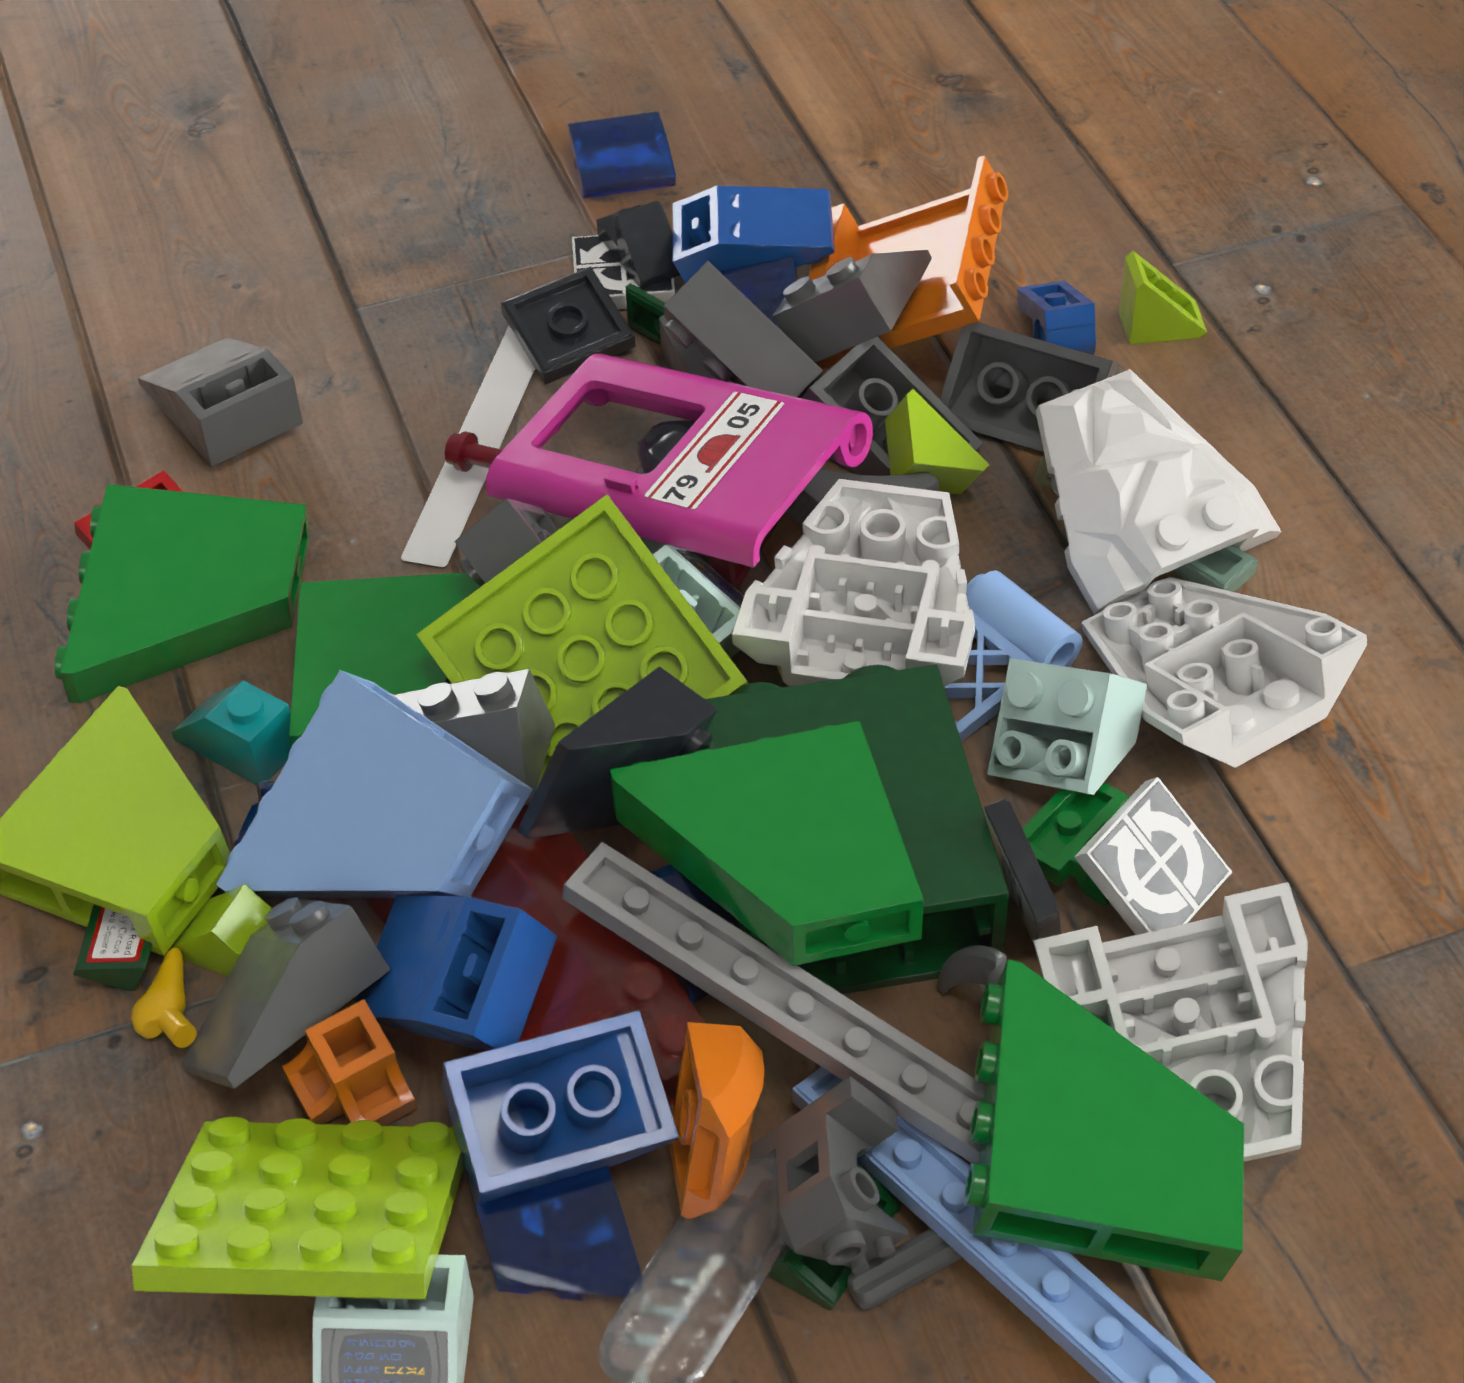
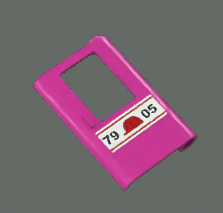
(715, 486)

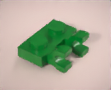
(1065, 828)

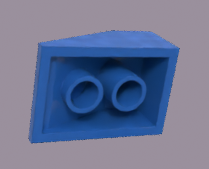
(557, 1106)

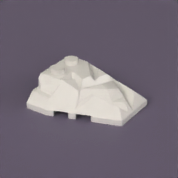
(1140, 489)
(863, 588)
(1208, 1003)

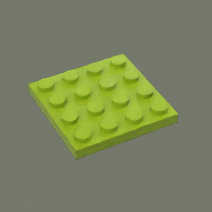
(586, 619)
(305, 1210)

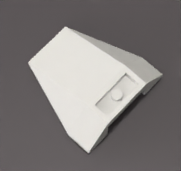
(1226, 665)

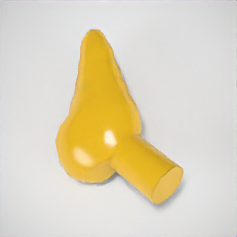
(164, 1004)

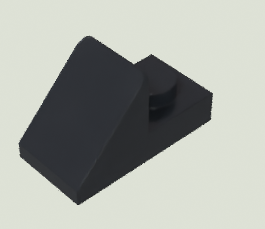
(640, 242)

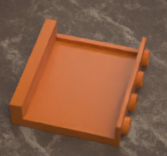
(959, 236)

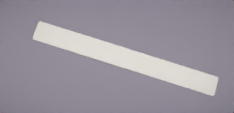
(456, 490)

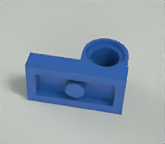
(1060, 315)

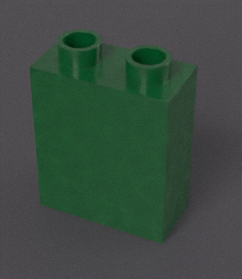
(930, 797)

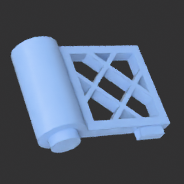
(1010, 627)

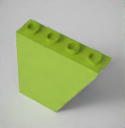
(114, 830)

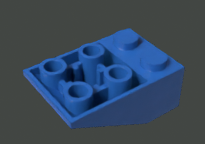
(751, 227)
(459, 970)

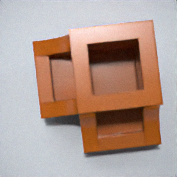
(349, 1071)

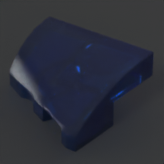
(561, 1239)

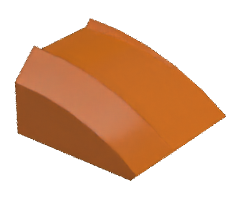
(714, 1114)

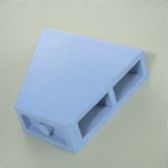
(375, 807)

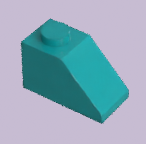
(240, 731)

